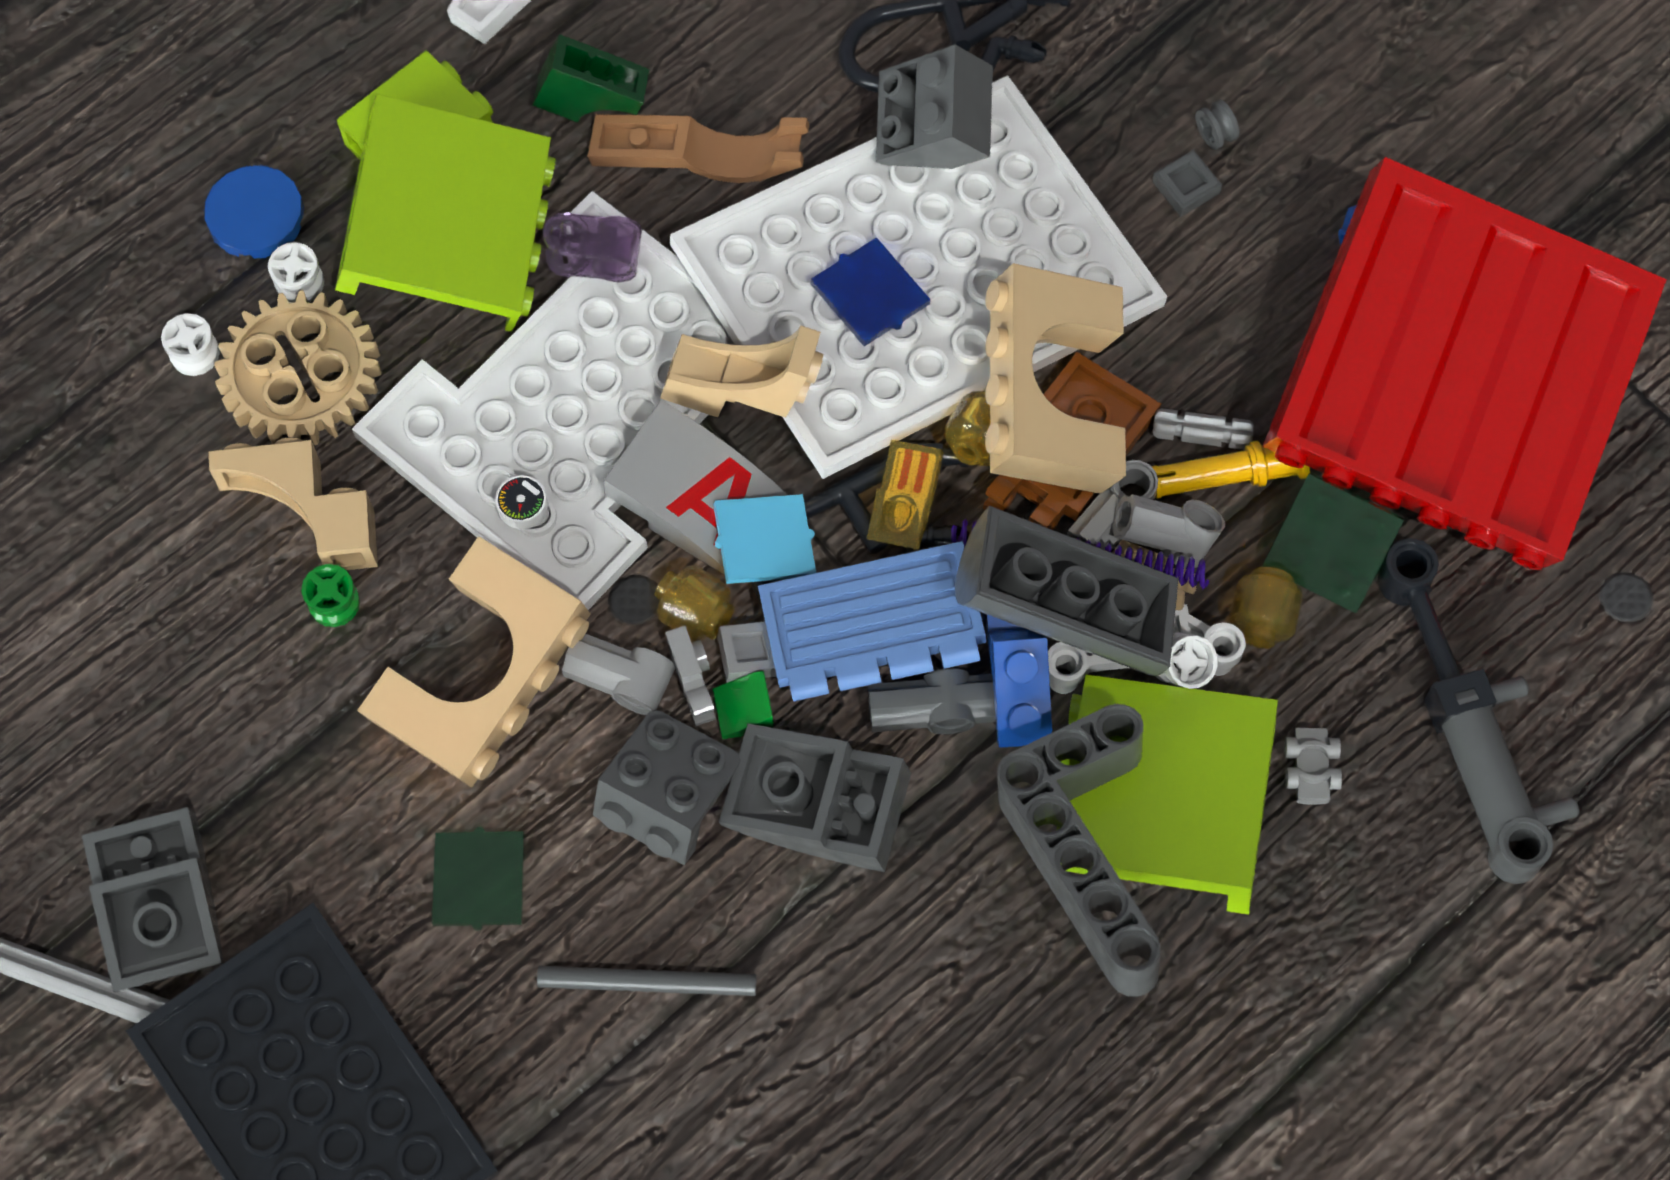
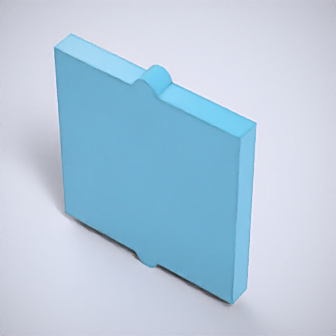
(764, 538)

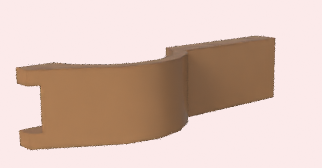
(685, 143)

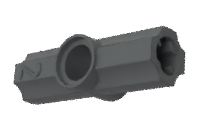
(942, 702)

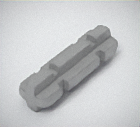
(1202, 428)

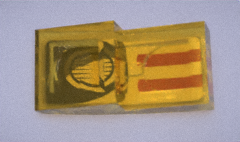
(905, 494)

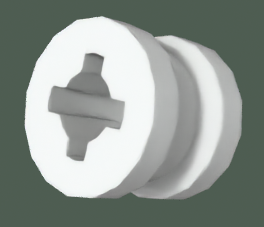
(290, 262)
(184, 333)

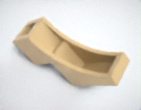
(760, 376)
(292, 474)

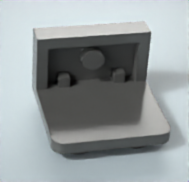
(664, 785)

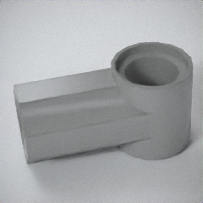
(1099, 516)
(1168, 527)
(631, 677)

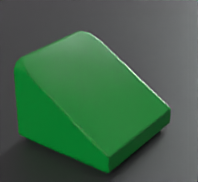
(743, 703)

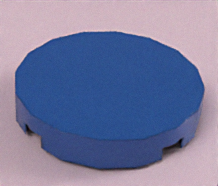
(254, 211)

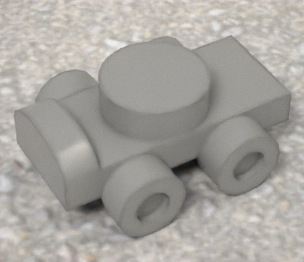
(1311, 770)

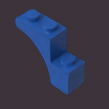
(1019, 682)

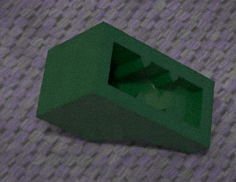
(588, 80)

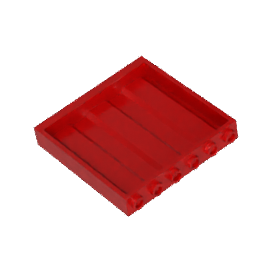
(1465, 365)

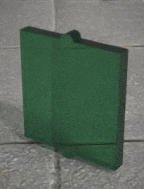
(478, 878)

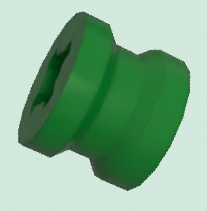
(330, 583)

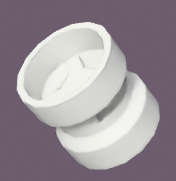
(1194, 662)

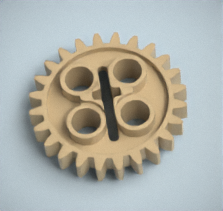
(340, 347)

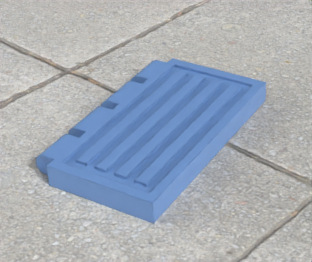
(867, 618)

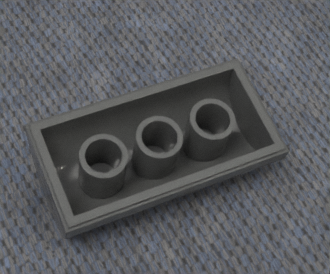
(1068, 591)

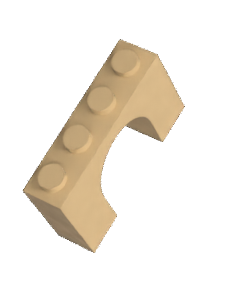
(1026, 431)
(468, 734)

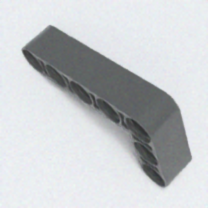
(1073, 844)

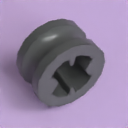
(1217, 124)

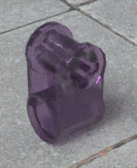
(595, 248)

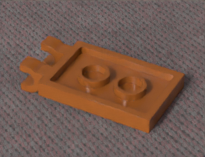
(1087, 394)

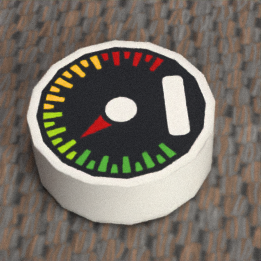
(521, 502)

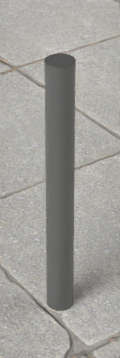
(647, 980)

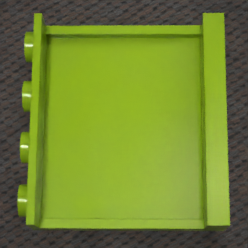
(447, 209)
(1194, 798)

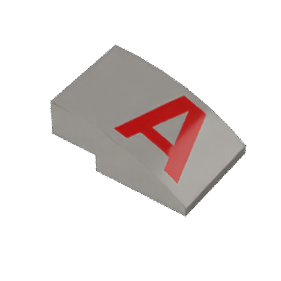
(676, 475)

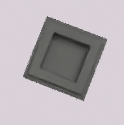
(1187, 183)

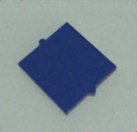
(870, 291)

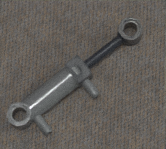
(1464, 712)

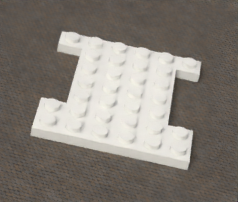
(553, 408)

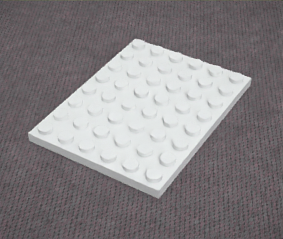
(947, 232)

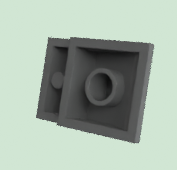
(816, 796)
(153, 899)

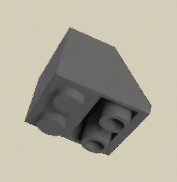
(935, 111)

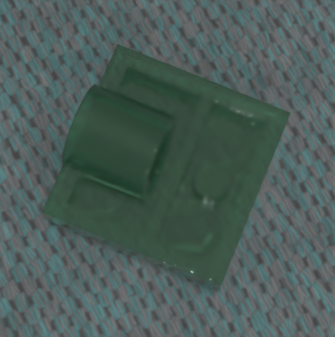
(1334, 542)

